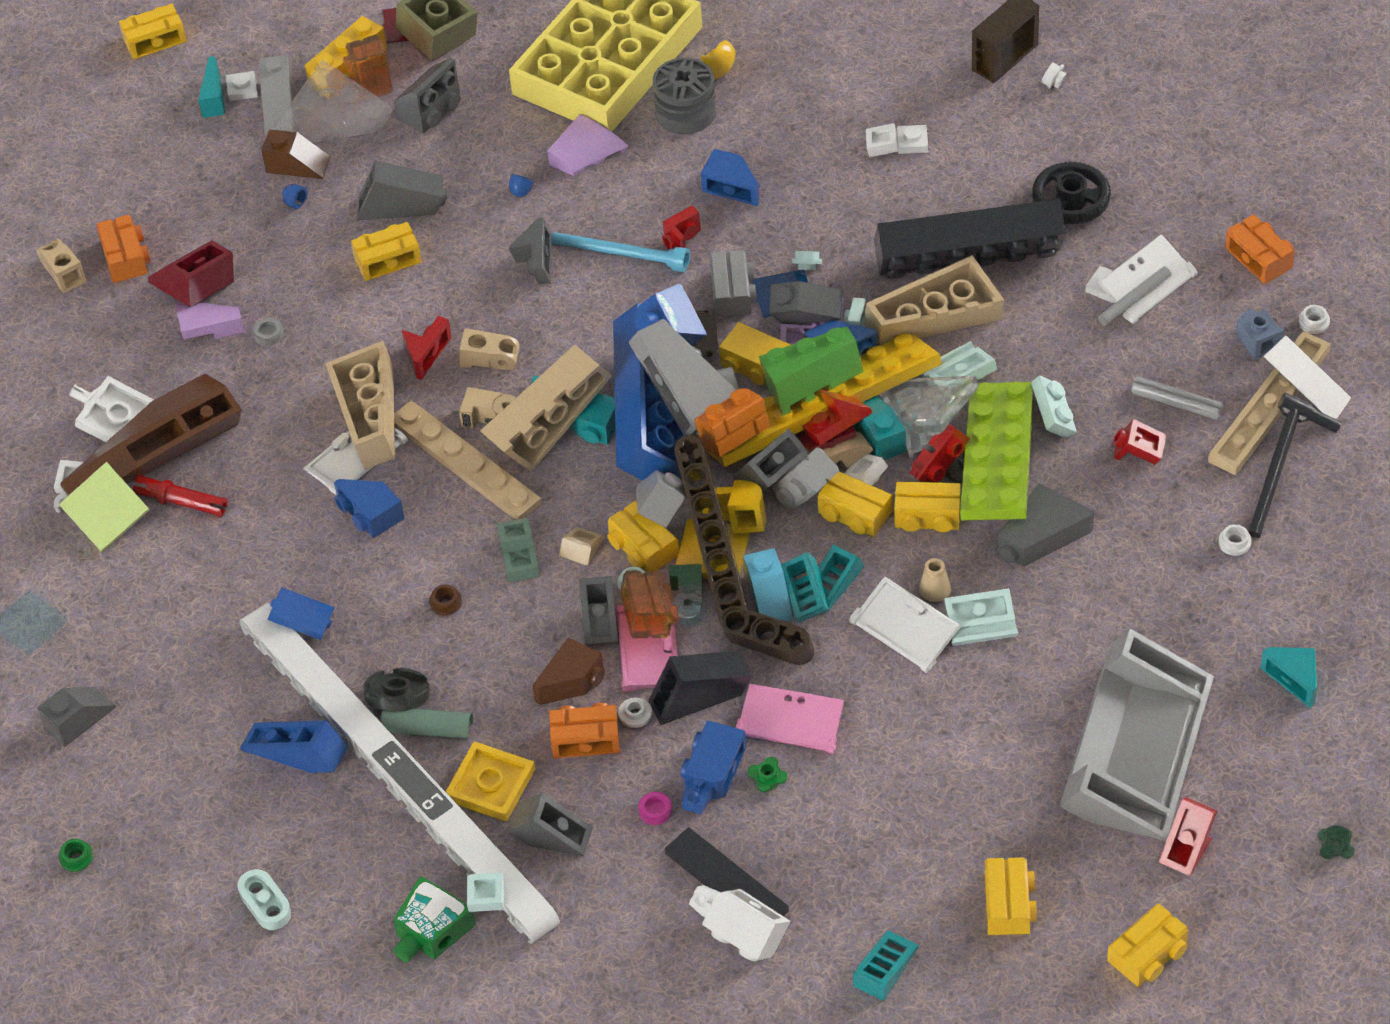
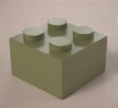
(436, 24)

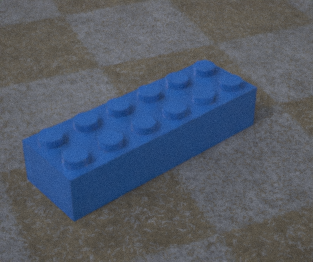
(642, 420)

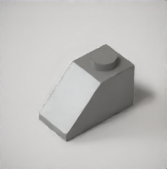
(660, 497)

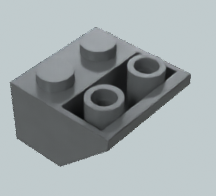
(429, 97)

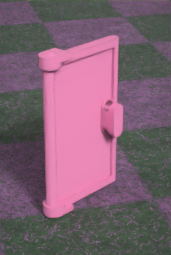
(642, 657)
(791, 721)

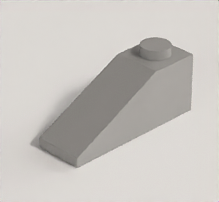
(276, 88)

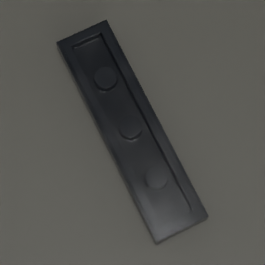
(717, 870)

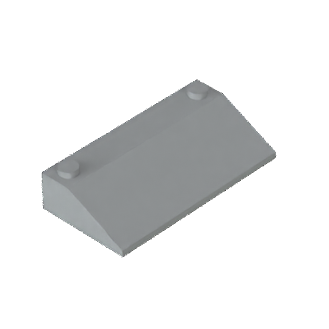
(1135, 738)

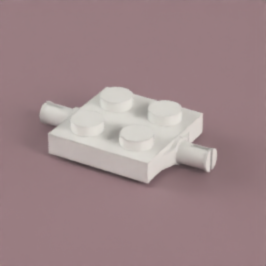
(108, 407)

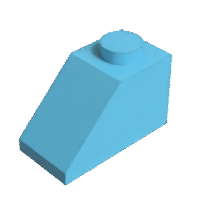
(767, 584)

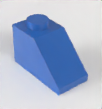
(729, 177)

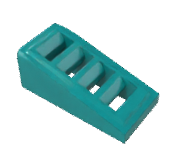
(211, 93)
(794, 568)
(853, 568)
(881, 987)

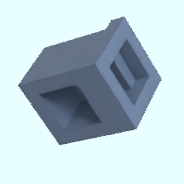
(1257, 328)

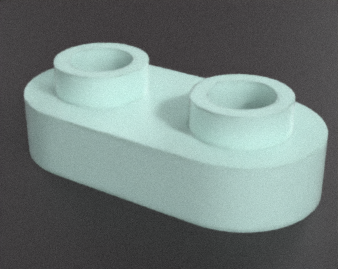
(264, 901)

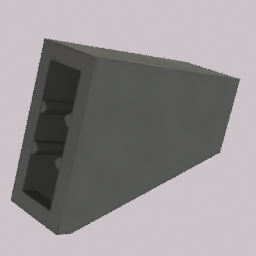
(399, 192)
(1049, 525)

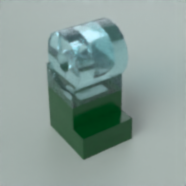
(689, 601)

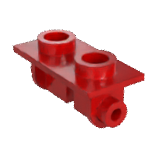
(933, 466)

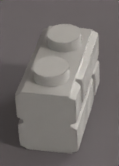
(731, 283)
(805, 479)

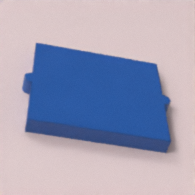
(300, 613)

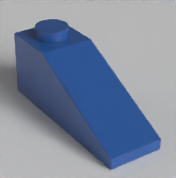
(299, 744)

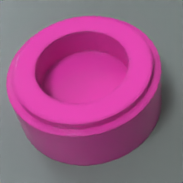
(655, 808)

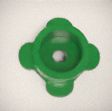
(767, 782)

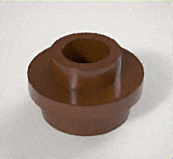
(441, 593)

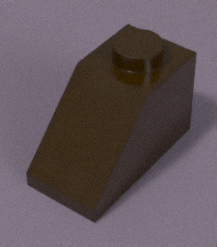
(709, 342)

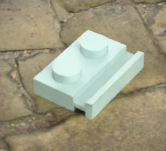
(964, 362)
(981, 616)

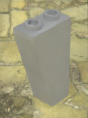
(679, 374)

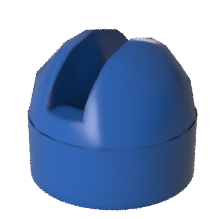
(520, 185)
(292, 193)

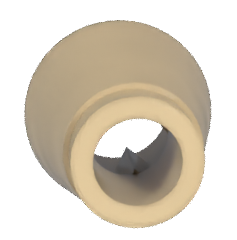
(934, 581)

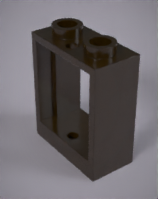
(1012, 18)

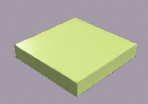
(104, 507)

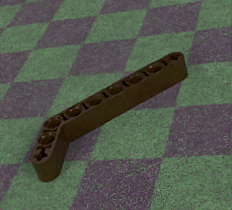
(729, 580)

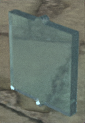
(30, 622)

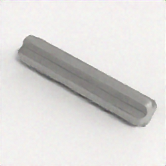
(1177, 397)

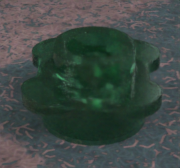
(1339, 834)

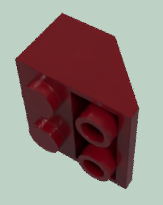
(196, 274)

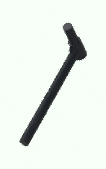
(1295, 411)

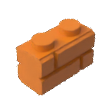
(122, 248)
(1260, 248)
(732, 422)
(584, 731)

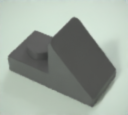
(536, 249)
(598, 610)

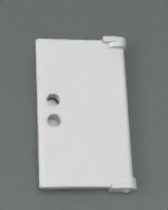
(1133, 273)
(342, 463)
(895, 620)

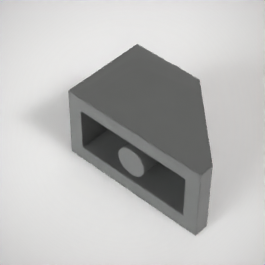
(804, 303)
(773, 461)
(73, 712)
(549, 826)

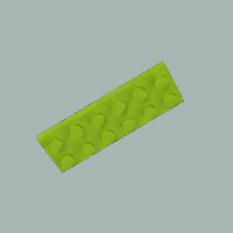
(997, 452)

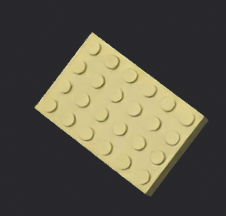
(603, 56)

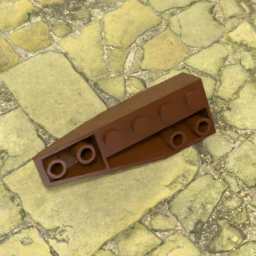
(163, 431)

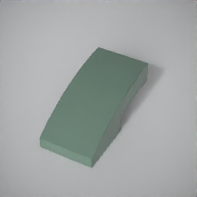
(518, 550)

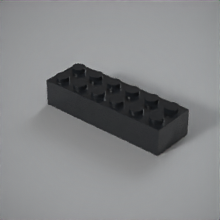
(984, 233)

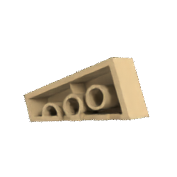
(936, 303)
(366, 398)
(547, 408)

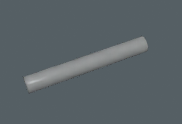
(1134, 296)

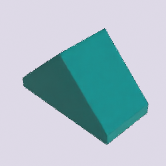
(1293, 670)

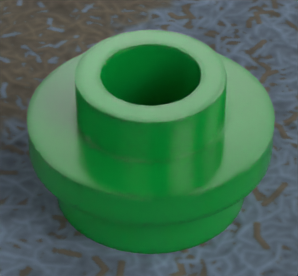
(72, 847)

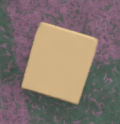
(580, 545)

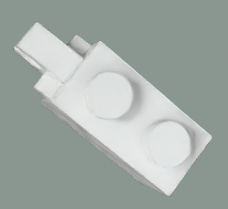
(741, 921)

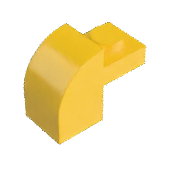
(742, 506)

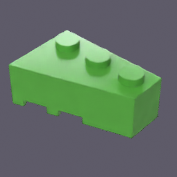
(809, 366)

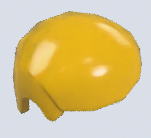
(720, 59)

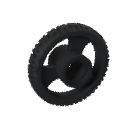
(1073, 190)

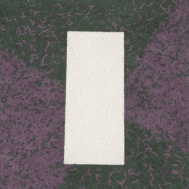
(1308, 377)

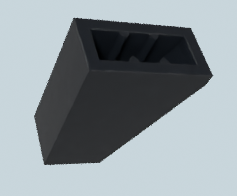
(698, 683)

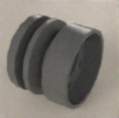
(684, 95)

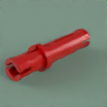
(179, 495)

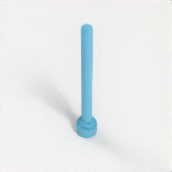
(673, 258)

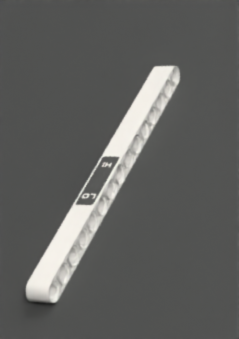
(404, 775)

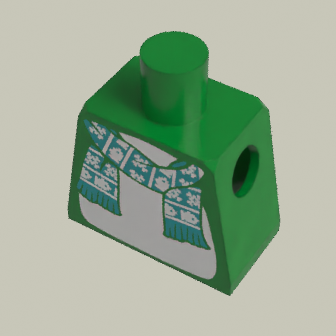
(430, 921)

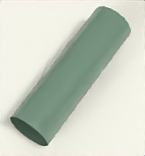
(428, 722)

